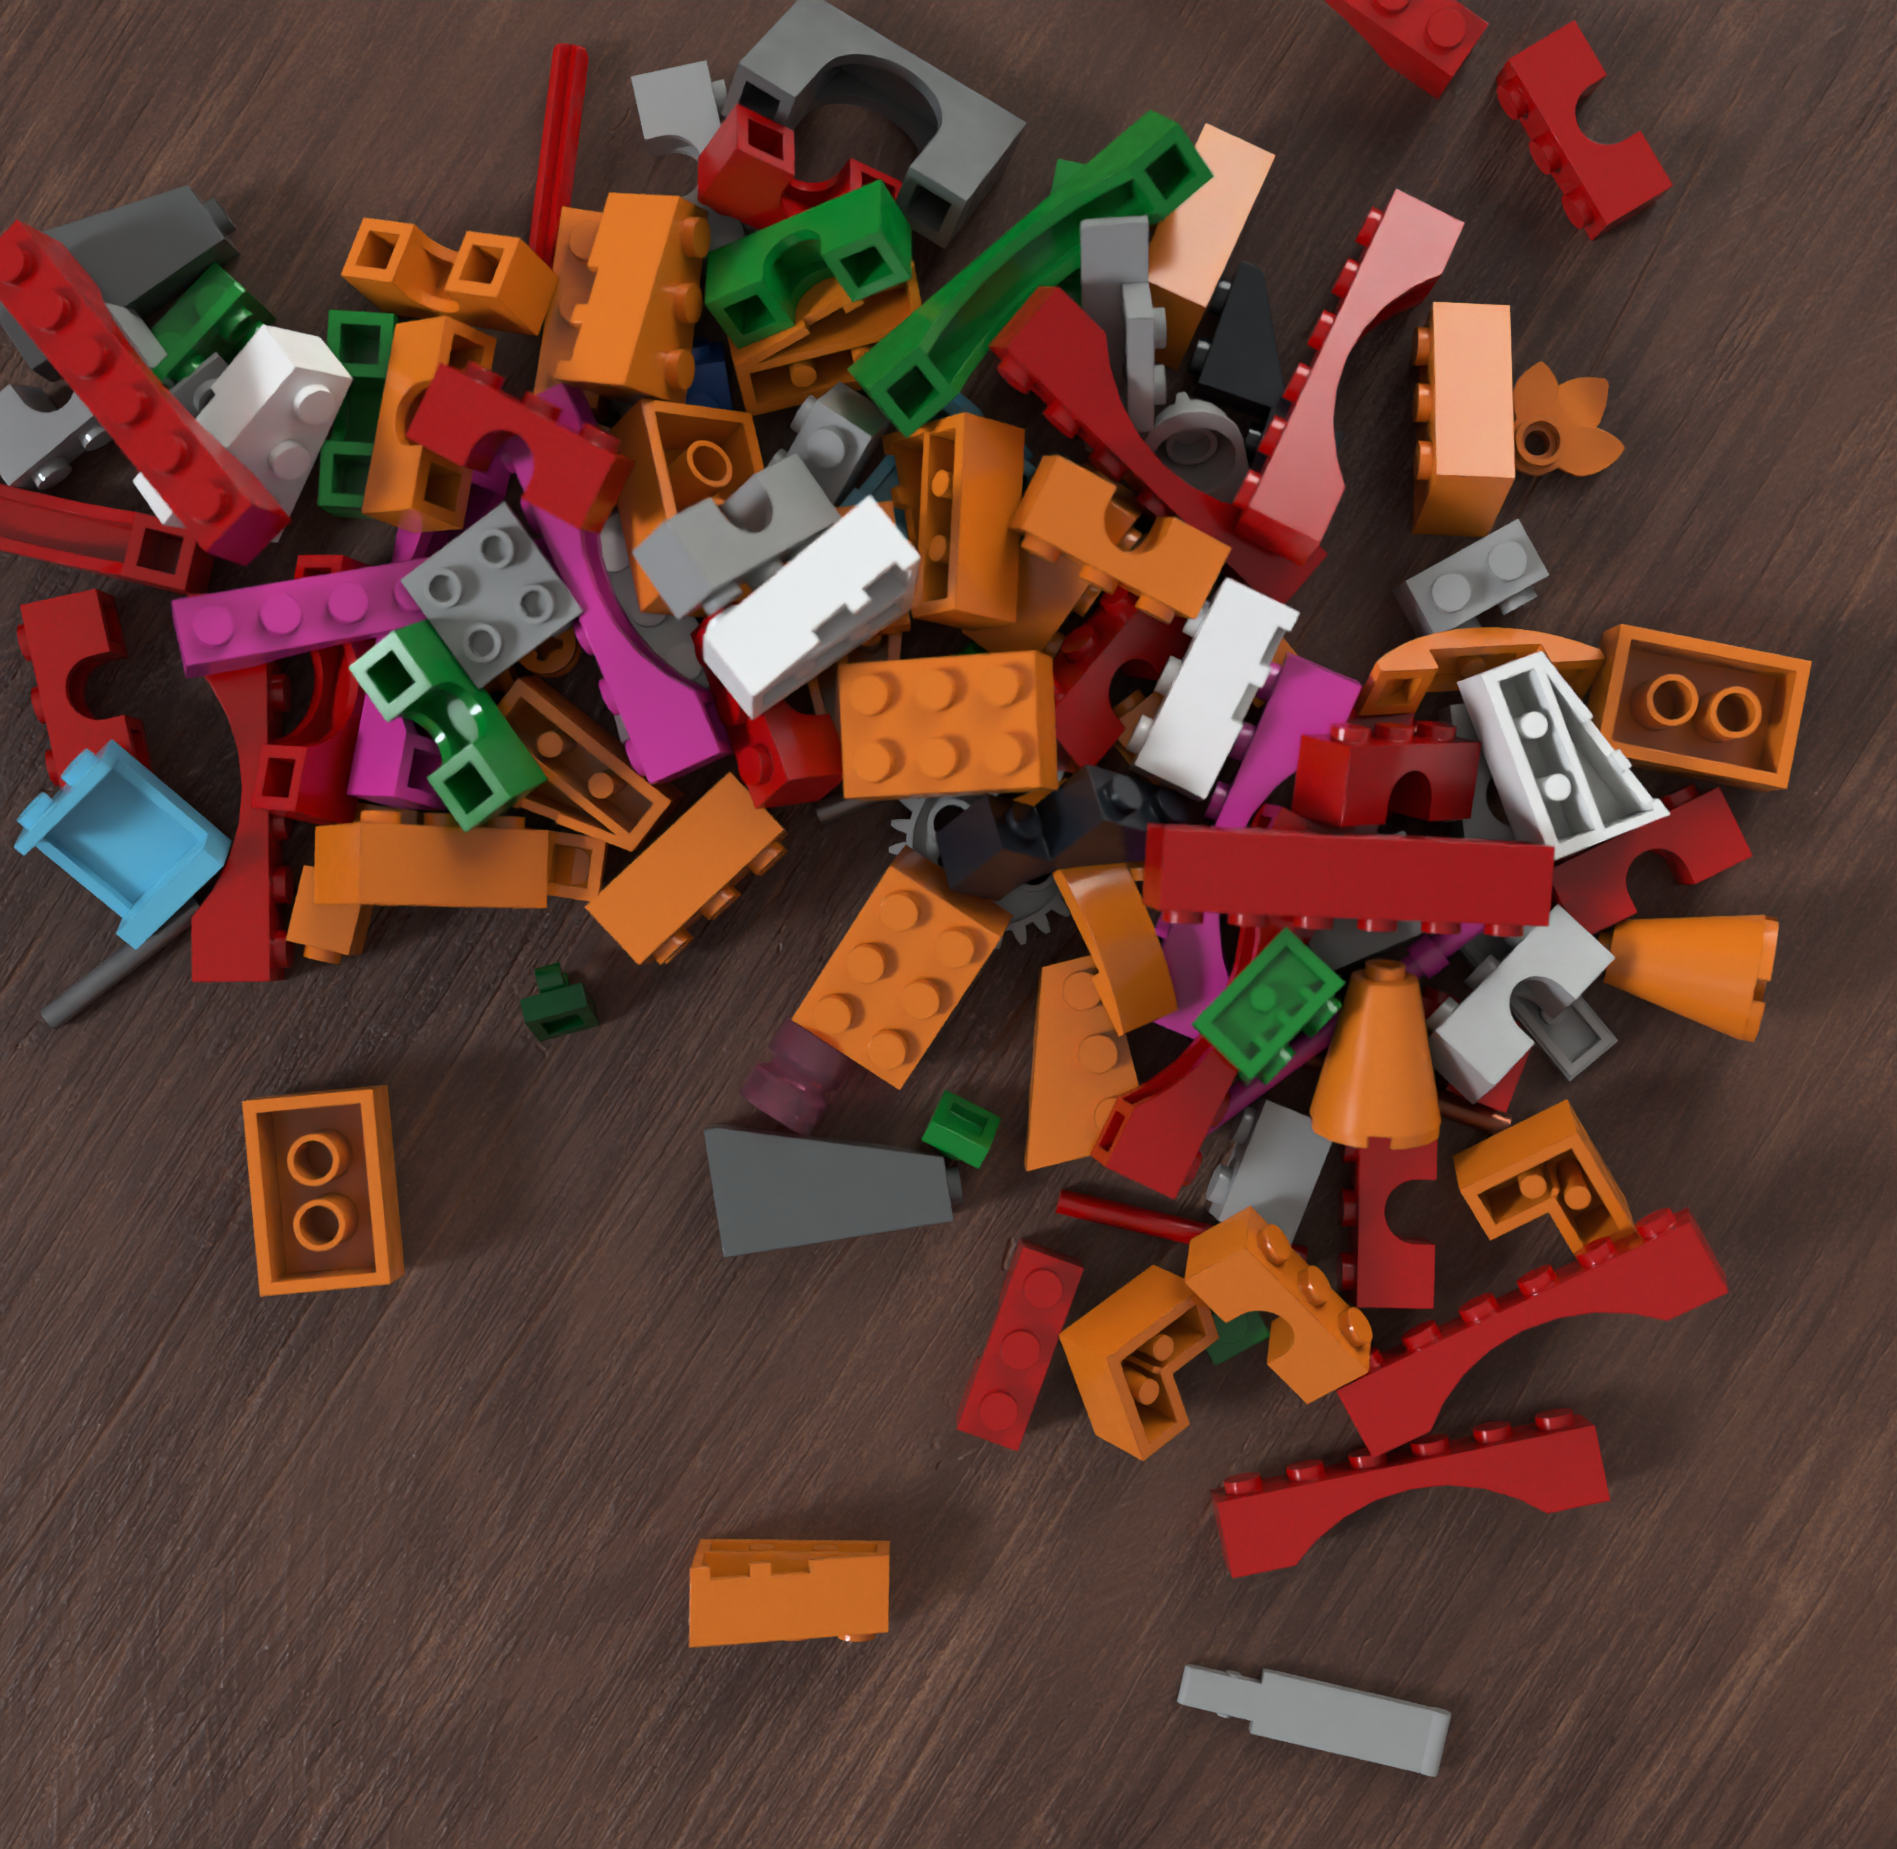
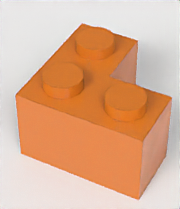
(1540, 1170)
(1128, 1355)

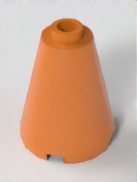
(1697, 967)
(1378, 1064)

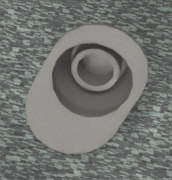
(1200, 446)

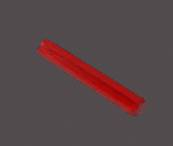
(558, 146)

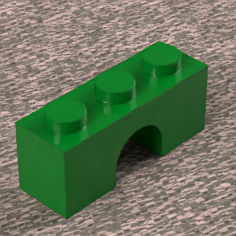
(764, 275)
(364, 348)
(482, 756)

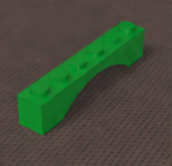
(942, 342)

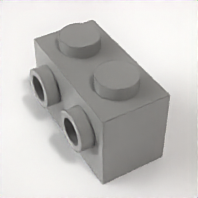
(836, 439)
(1471, 581)
(1270, 1166)

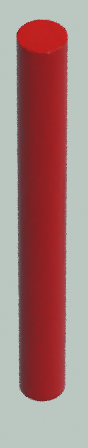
(1136, 1218)

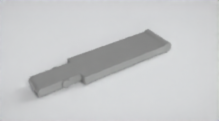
(1323, 1716)

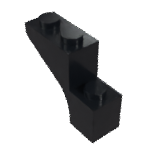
(1242, 359)
(1086, 822)

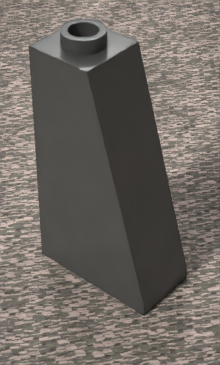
(139, 256)
(814, 1189)

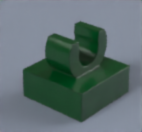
(559, 1006)

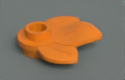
(1565, 420)

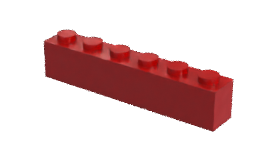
(1347, 876)

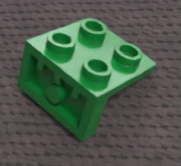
(207, 319)
(1269, 1006)

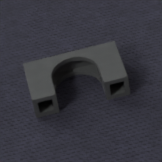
(830, 58)

